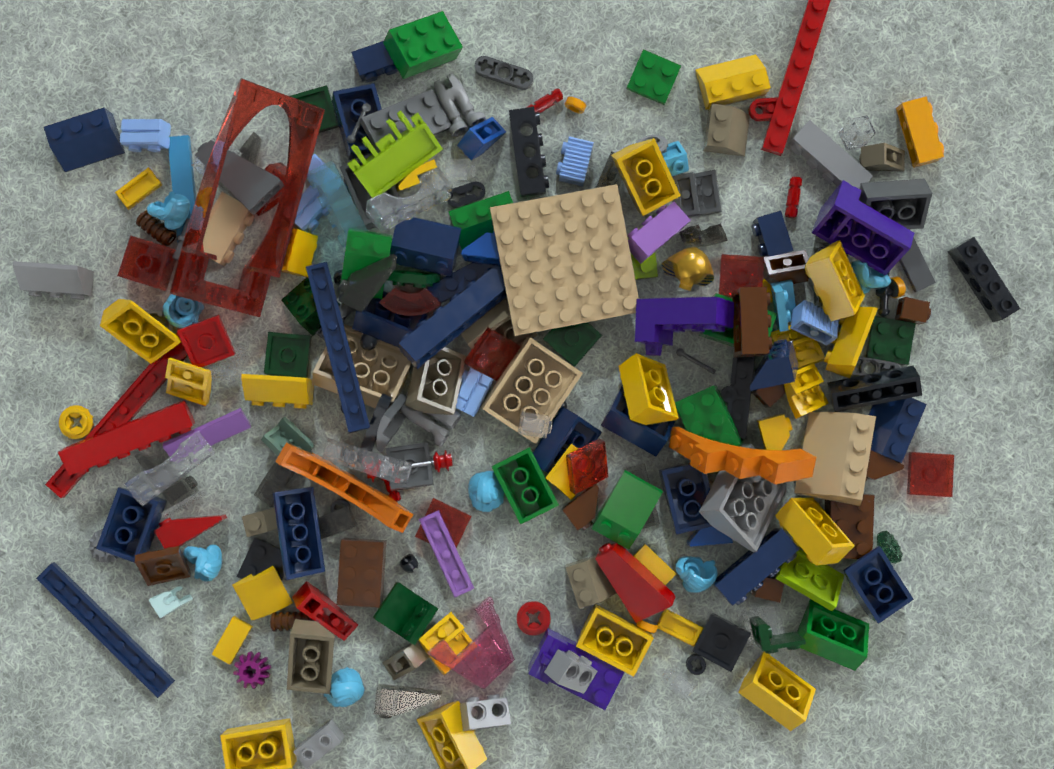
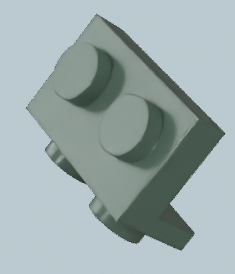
(286, 432)

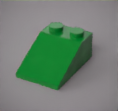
(363, 250)
(626, 509)

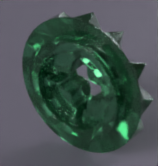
(889, 546)

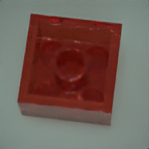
(147, 263)

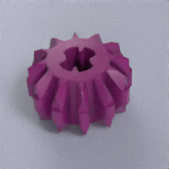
(255, 663)

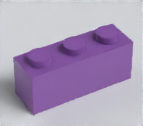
(656, 231)

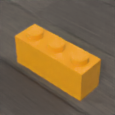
(920, 131)

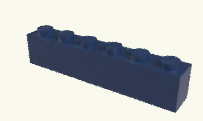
(454, 318)

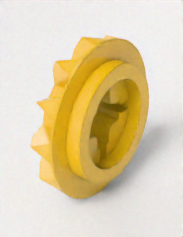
(66, 422)

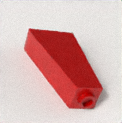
(633, 582)

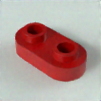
(766, 105)

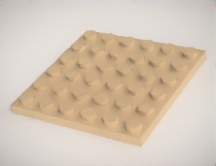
(565, 259)

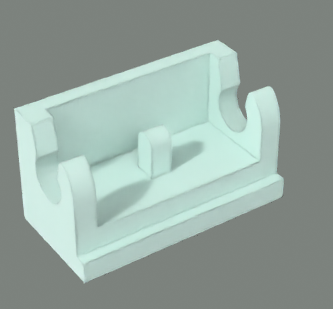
(168, 602)

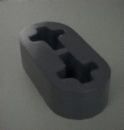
(468, 199)

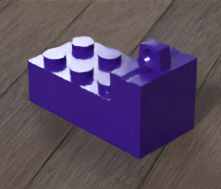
(862, 230)
(662, 316)
(601, 687)

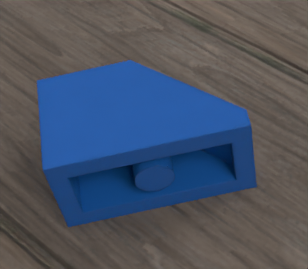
(481, 138)
(482, 250)
(708, 536)

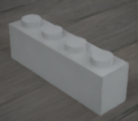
(828, 157)

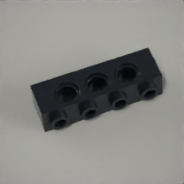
(530, 118)
(983, 279)
(874, 388)

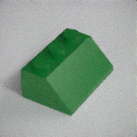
(476, 218)
(525, 485)
(834, 635)

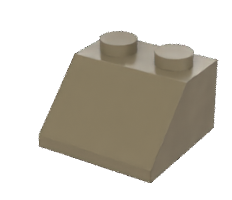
(726, 130)
(589, 582)

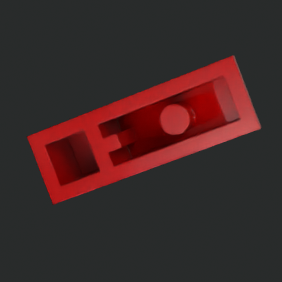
(182, 530)
(324, 611)

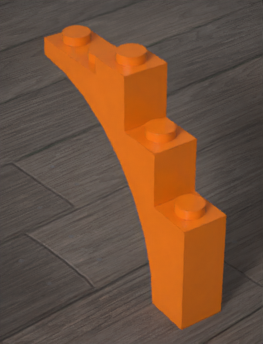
(742, 462)
(346, 485)

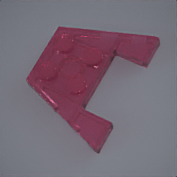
(483, 657)

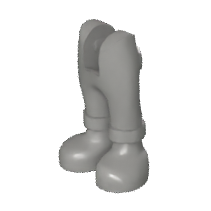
(458, 94)
(440, 433)

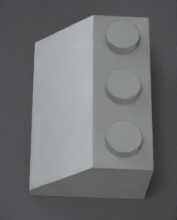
(54, 279)

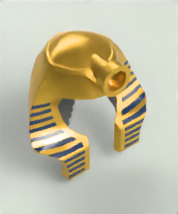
(689, 267)

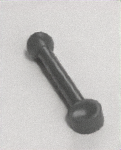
(365, 109)
(680, 352)

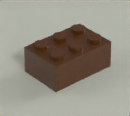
(751, 322)
(855, 522)
(361, 572)

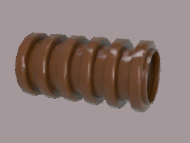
(155, 228)
(285, 621)

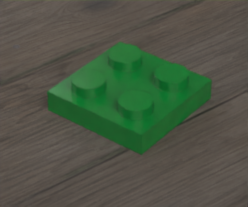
(653, 77)

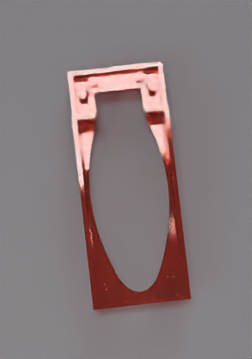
(270, 255)

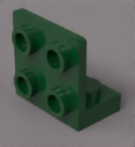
(303, 307)
(405, 613)
(771, 643)

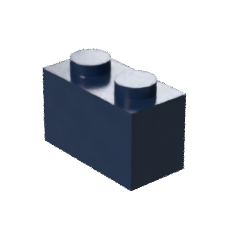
(373, 62)
(772, 234)

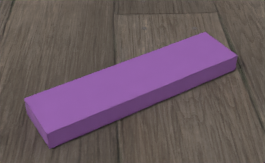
(213, 431)
(446, 553)

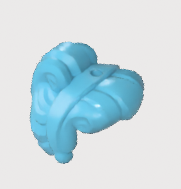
(173, 210)
(868, 277)
(182, 314)
(485, 491)
(207, 561)
(696, 574)
(345, 688)

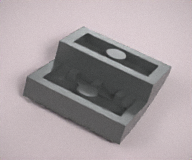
(698, 193)
(390, 422)

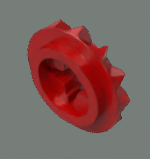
(543, 616)

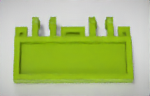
(396, 157)

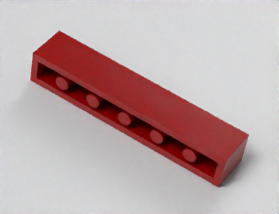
(127, 437)

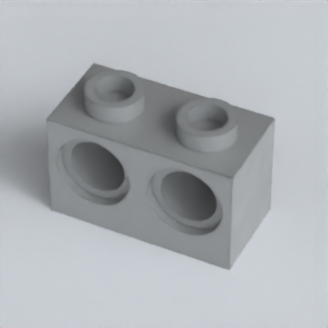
(571, 670)
(485, 716)
(319, 743)

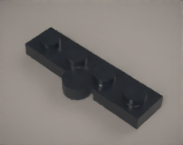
(739, 393)

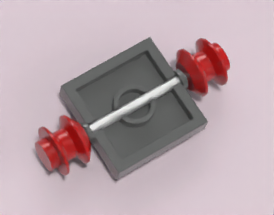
(422, 464)

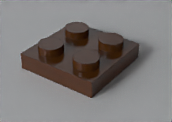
(162, 565)

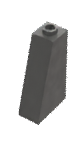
(244, 179)

